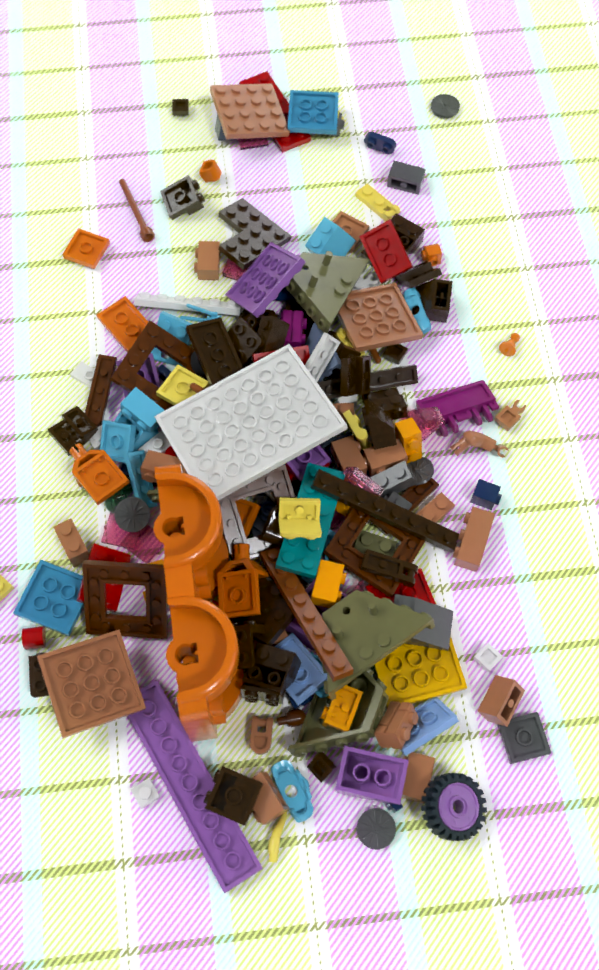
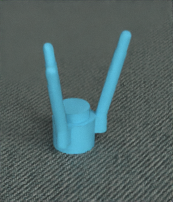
(213, 315)

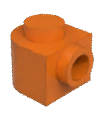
(210, 171)
(432, 254)

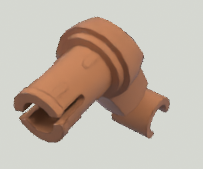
(477, 439)

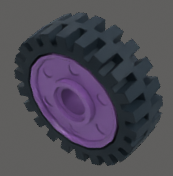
(468, 812)

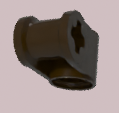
(271, 529)

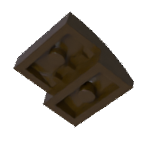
(418, 274)
(355, 375)
(73, 429)

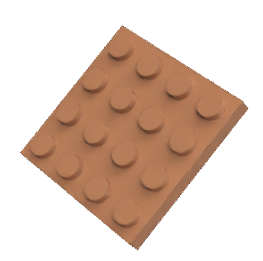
(249, 111)
(378, 318)
(91, 683)

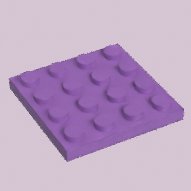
(265, 279)

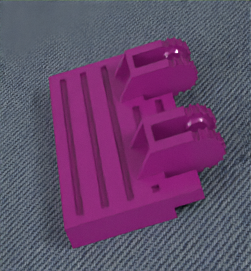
(463, 404)

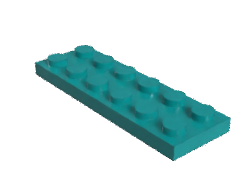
(301, 554)

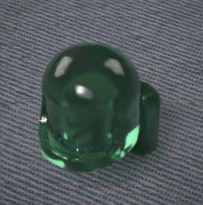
(112, 502)

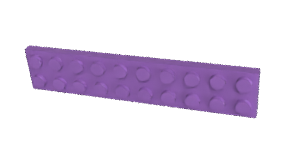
(188, 784)

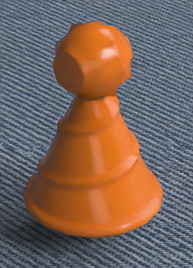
(508, 347)

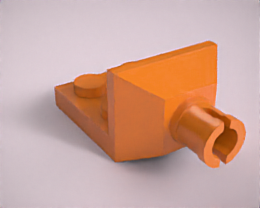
(97, 473)
(240, 584)

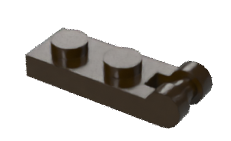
(389, 567)

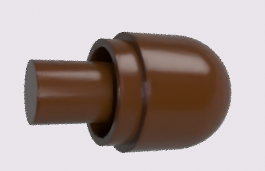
(292, 718)

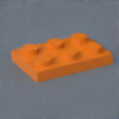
(123, 322)

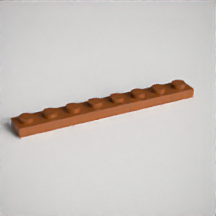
(308, 618)

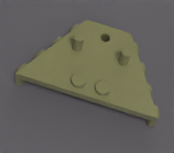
(325, 285)
(369, 631)
(319, 738)

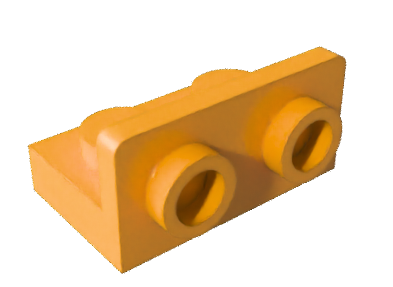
(342, 709)

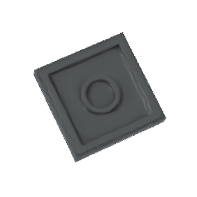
(524, 738)

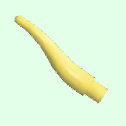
(274, 841)

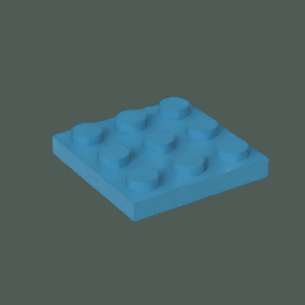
(313, 112)
(51, 598)

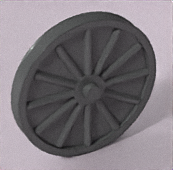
(445, 106)
(422, 469)
(132, 514)
(376, 828)

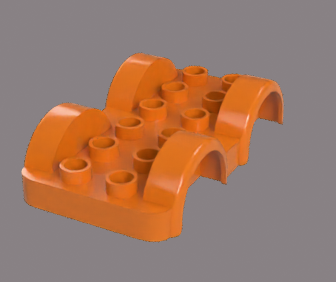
(201, 631)

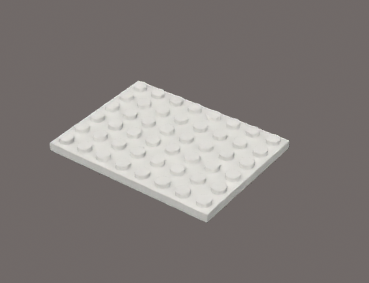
(251, 422)

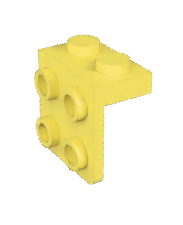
(299, 518)

